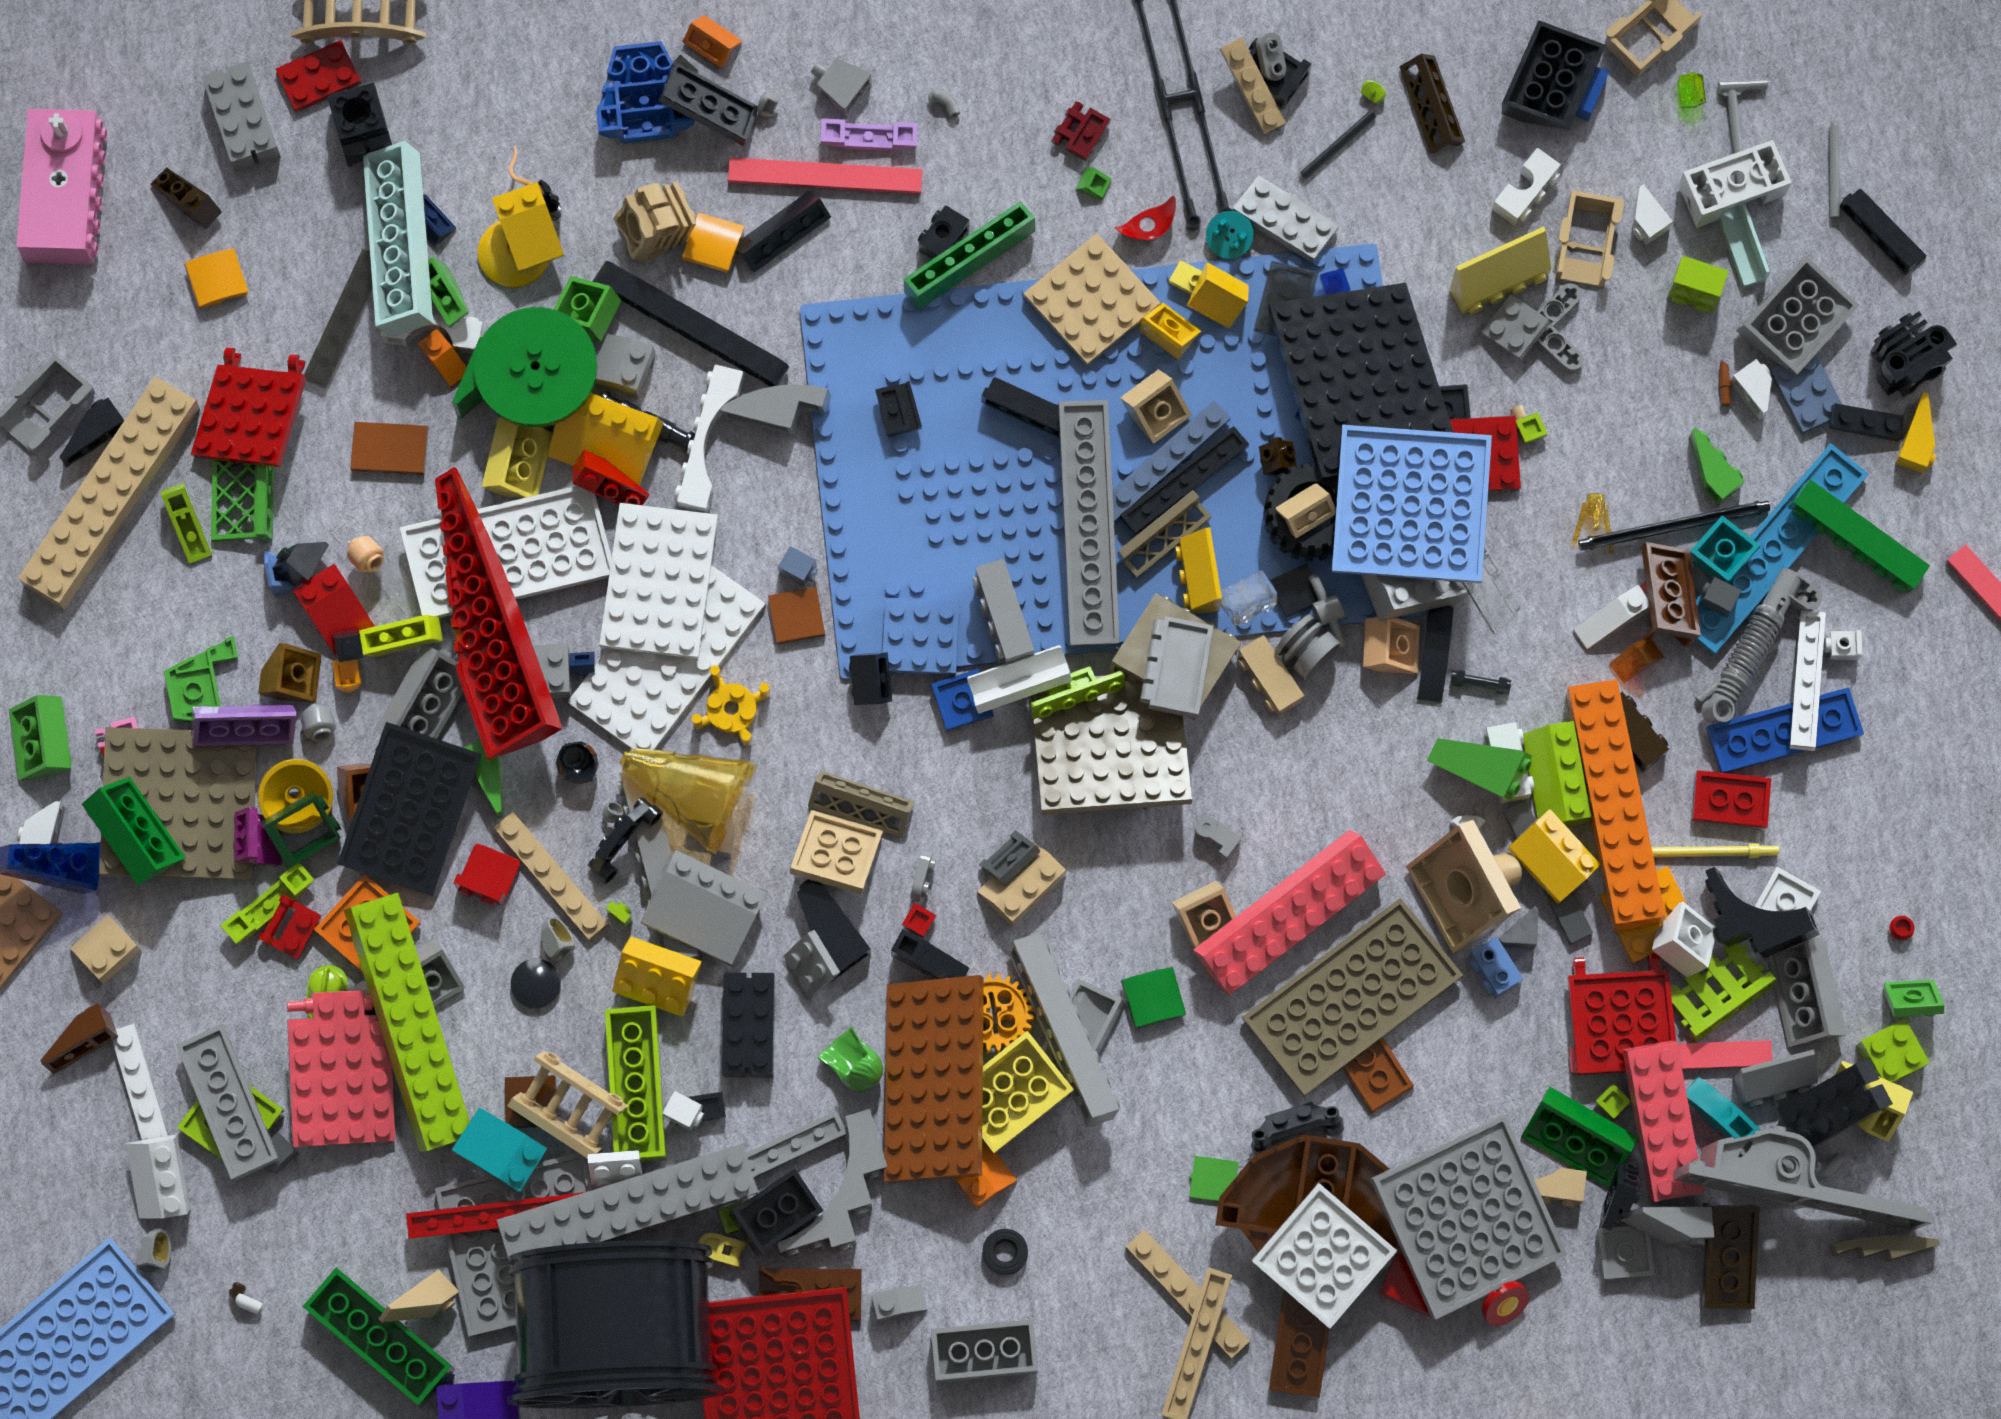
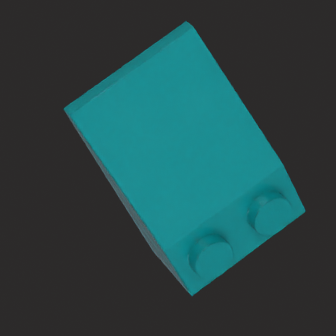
(499, 1149)

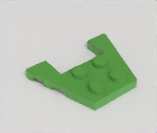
(194, 681)

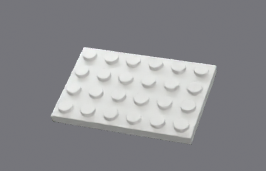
(658, 581)

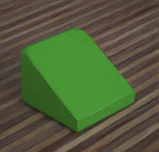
(1093, 183)

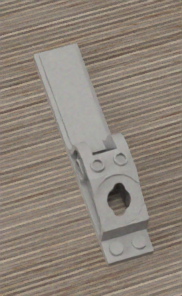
(1782, 1169)

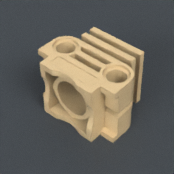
(655, 220)

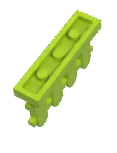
(1720, 1011)

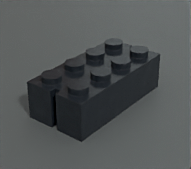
(748, 1025)
(1836, 1104)

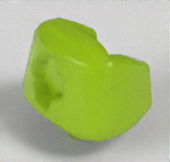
(1373, 91)

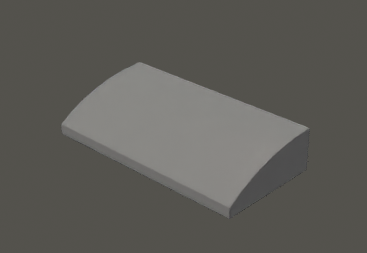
(1097, 1014)

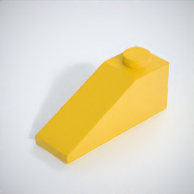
(1919, 440)

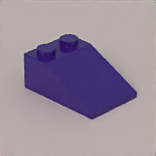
(476, 1401)

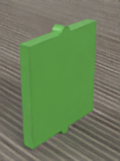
(1211, 1177)

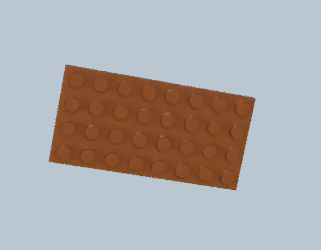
(934, 1079)

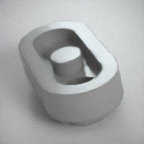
(1270, 57)
(925, 866)

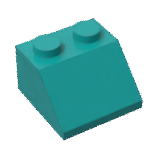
(1723, 550)

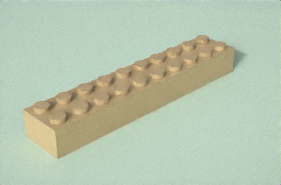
(109, 493)

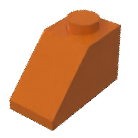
(442, 357)

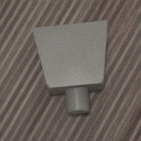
(841, 84)

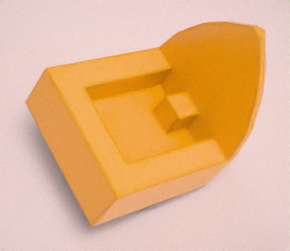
(347, 675)

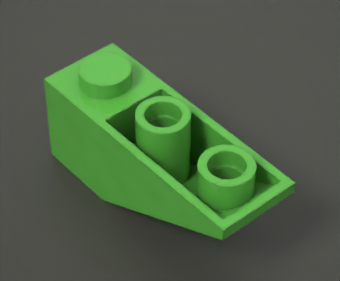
(1715, 473)

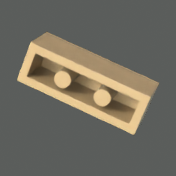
(1269, 676)

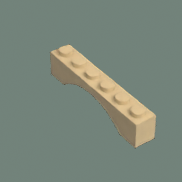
(1563, 1186)

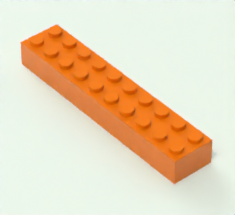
(1615, 806)

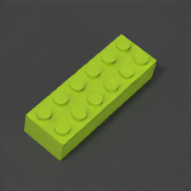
(637, 1079)

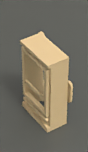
(1671, 11)
(1584, 271)

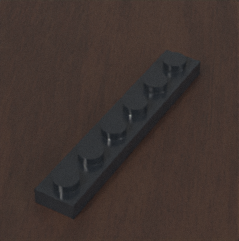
(1184, 480)

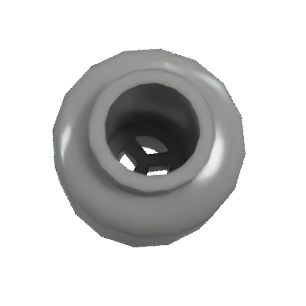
(318, 722)

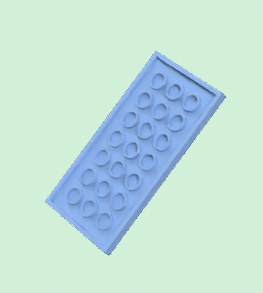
(76, 1334)

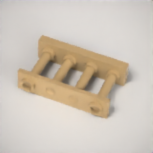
(547, 1118)

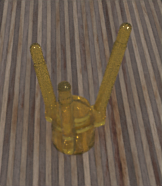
(1595, 507)

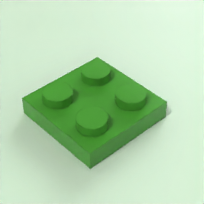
(1913, 998)

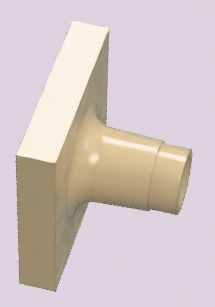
(1466, 885)

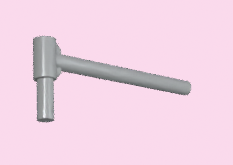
(1731, 90)

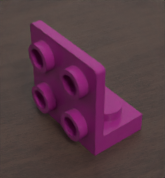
(252, 841)

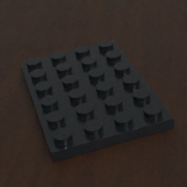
(409, 809)

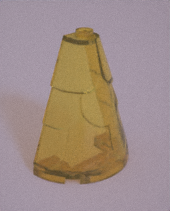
(691, 788)

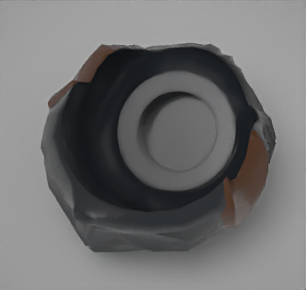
(577, 762)

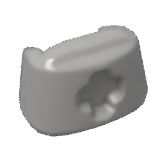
(767, 104)

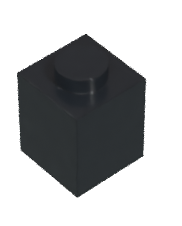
(347, 645)

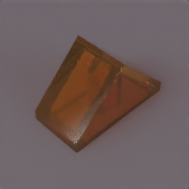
(1636, 659)

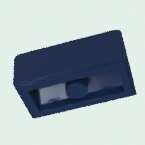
(437, 224)

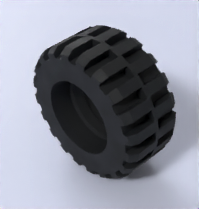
(1288, 485)

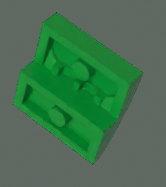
(1153, 997)

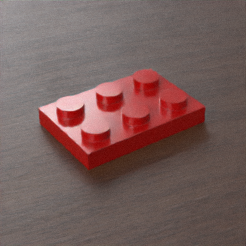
(318, 75)
(1731, 799)

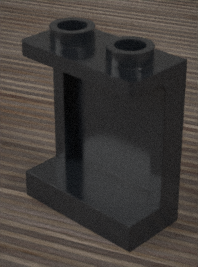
(1285, 88)

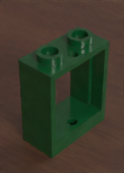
(312, 847)

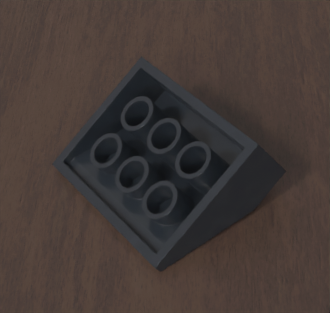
(1552, 77)

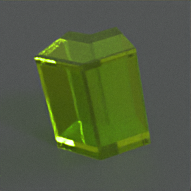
(1691, 90)

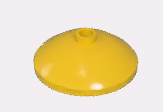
(499, 263)
(299, 775)

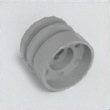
(1307, 647)

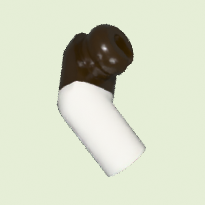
(243, 1301)

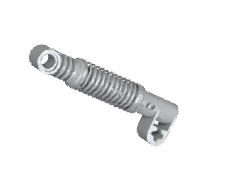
(1755, 641)

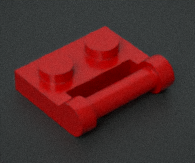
(297, 931)

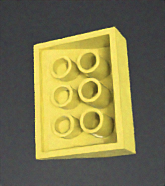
(1501, 272)
(1018, 1090)

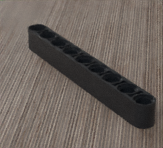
(692, 325)

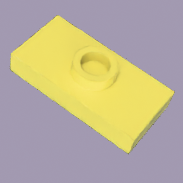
(1185, 277)

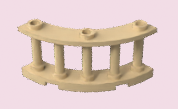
(357, 28)

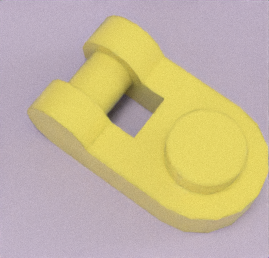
(718, 1243)

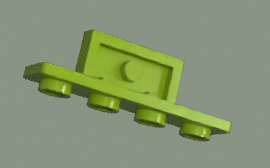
(1082, 688)

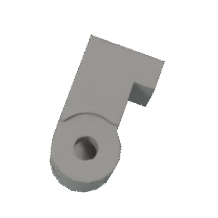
(1219, 835)

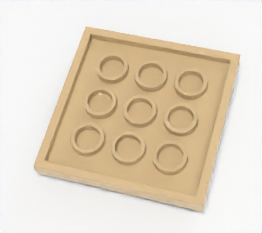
(1091, 299)

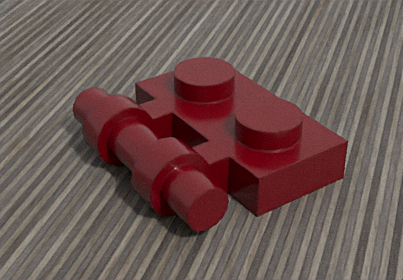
(1086, 135)

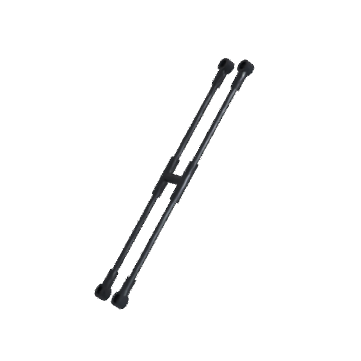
(1164, 101)

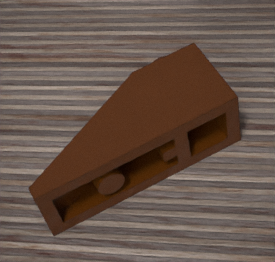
(81, 1037)

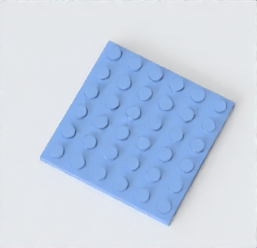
(1411, 504)

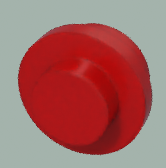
(1901, 928)

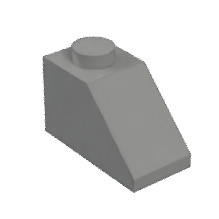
(898, 1302)

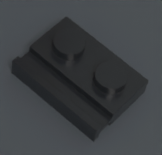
(898, 409)

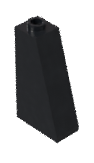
(832, 926)

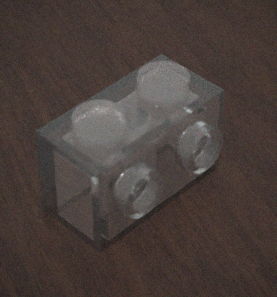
(1248, 598)

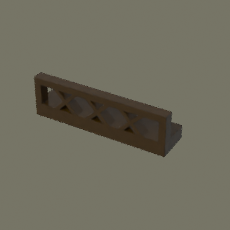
(1439, 102)

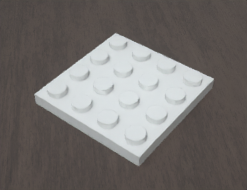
(1324, 1255)

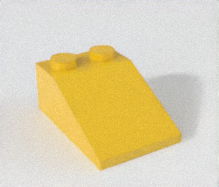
(528, 227)

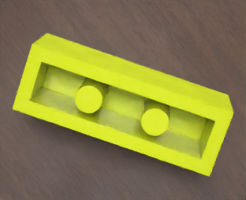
(401, 635)

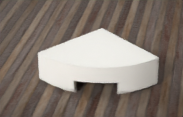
(1465, 818)

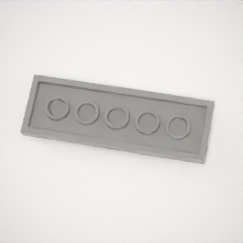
(227, 1102)

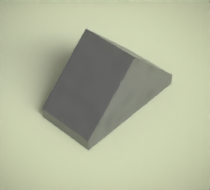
(1523, 932)

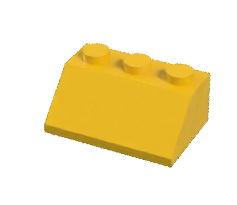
(1199, 572)
(1553, 856)

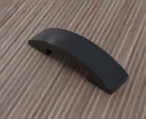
(1435, 654)

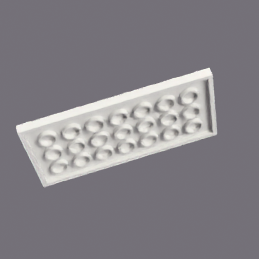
(539, 539)
(645, 694)

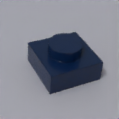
(582, 663)

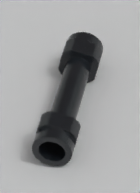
(1459, 678)

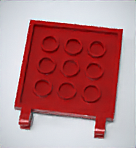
(249, 412)
(1618, 1014)

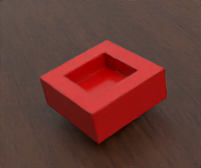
(919, 920)

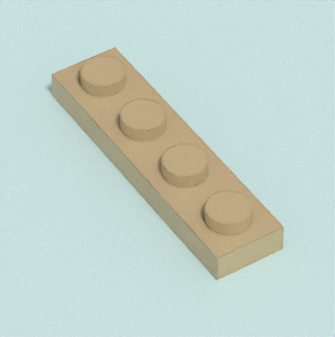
(1252, 85)

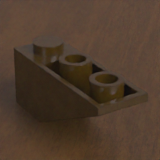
(187, 197)
(1645, 743)

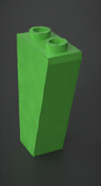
(1484, 765)

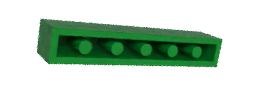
(969, 255)
(1858, 536)

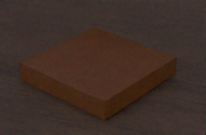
(515, 1085)

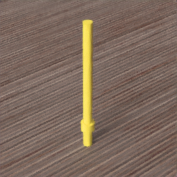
(1751, 851)

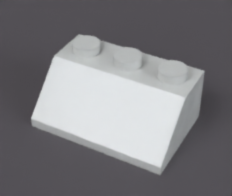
(158, 1177)

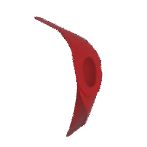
(1162, 216)

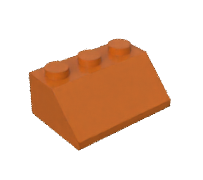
(994, 1179)

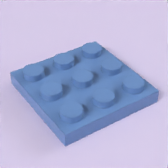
(921, 636)

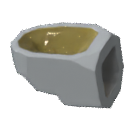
(556, 939)
(154, 1251)

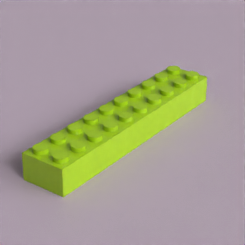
(408, 1021)

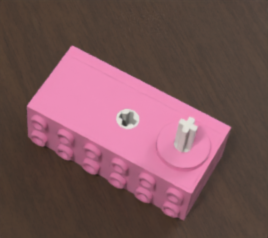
(61, 187)

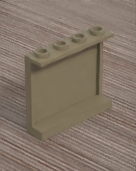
(1134, 651)

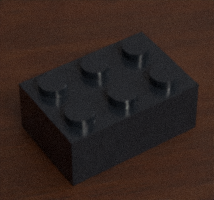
(776, 1212)

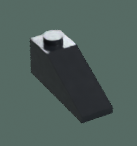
(95, 428)

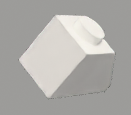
(1649, 217)
(1754, 387)
(42, 826)

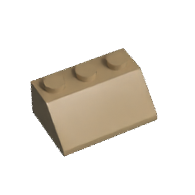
(1025, 889)

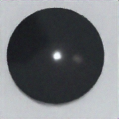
(535, 983)

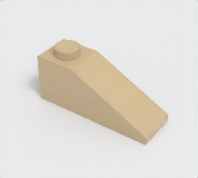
(423, 1300)

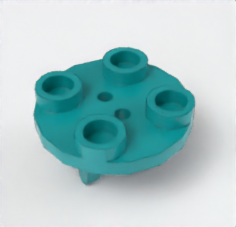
(1239, 241)

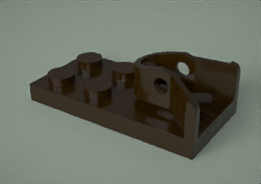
(1731, 1257)

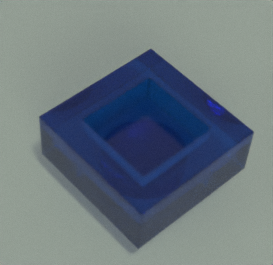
(1334, 282)

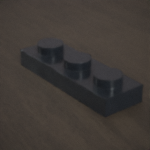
(1866, 422)

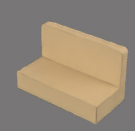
(1307, 510)

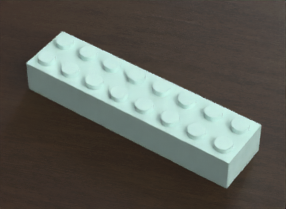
(397, 239)

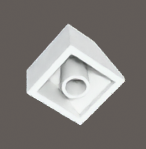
(1685, 940)

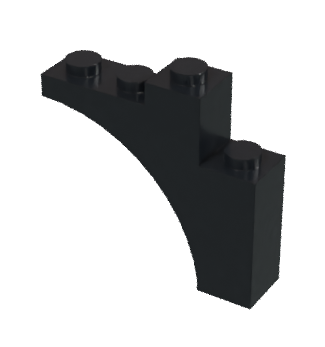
(1769, 929)

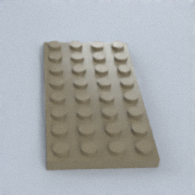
(1352, 997)

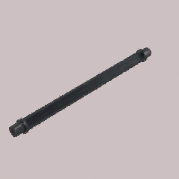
(1673, 525)

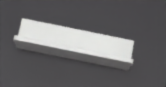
(1019, 679)

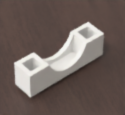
(463, 334)

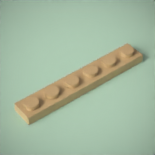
(551, 876)
(1183, 1289)
(1197, 1344)

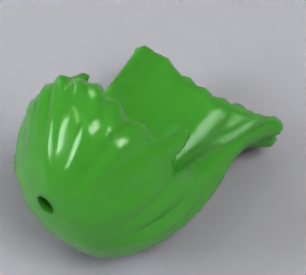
(853, 1062)

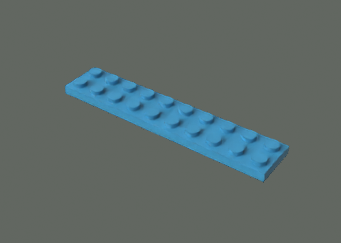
(1781, 542)

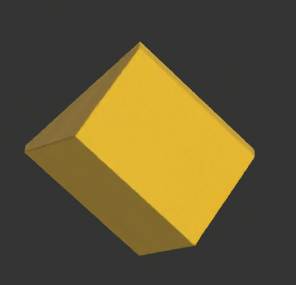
(1219, 295)
(1169, 330)

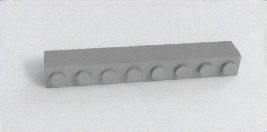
(652, 855)
(1063, 1029)

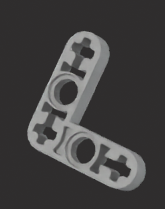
(1572, 351)

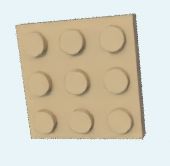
(836, 852)

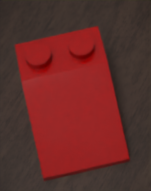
(332, 604)

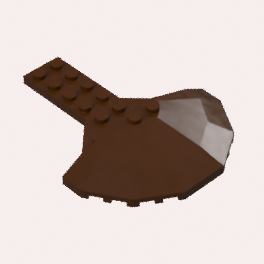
(1265, 1198)

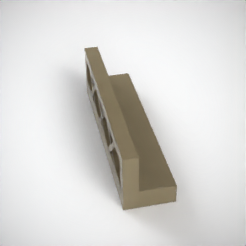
(1156, 528)
(864, 796)

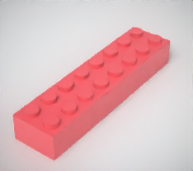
(1289, 912)

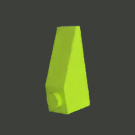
(186, 522)

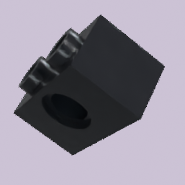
(944, 220)

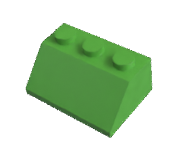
(40, 737)

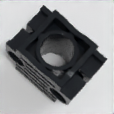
(364, 137)
(1911, 354)

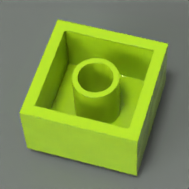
(1697, 284)
(1894, 1052)

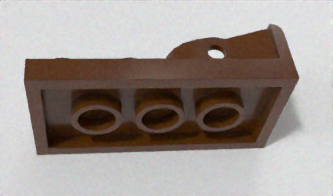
(1670, 593)
(806, 1279)

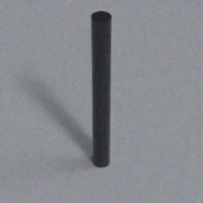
(1338, 144)

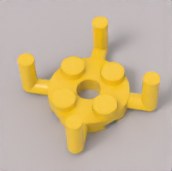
(728, 694)

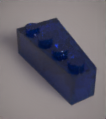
(57, 865)

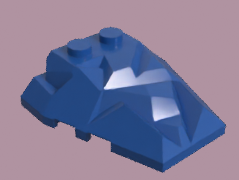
(632, 93)

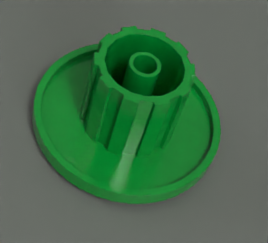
(535, 367)

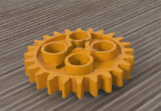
(1016, 1011)

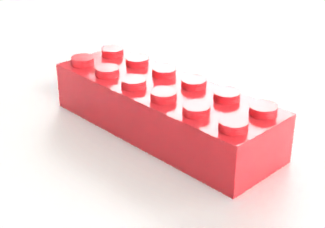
(1661, 1117)

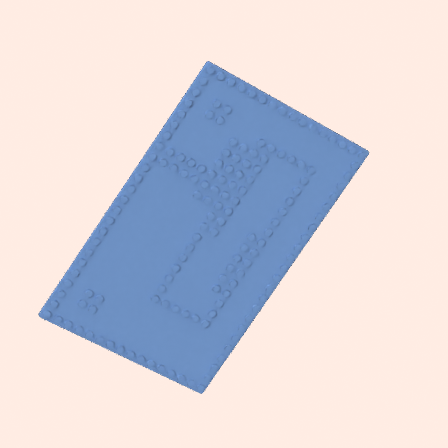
(983, 487)

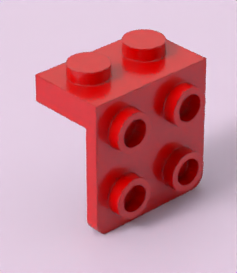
(487, 875)

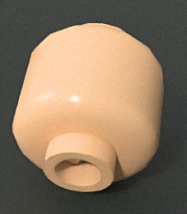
(365, 554)

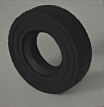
(1001, 1267)

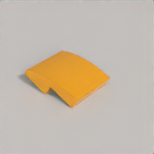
(713, 243)
(216, 278)

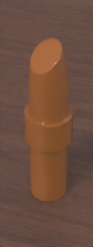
(1724, 384)

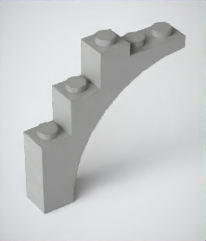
(853, 1196)

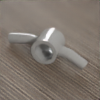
(1327, 609)

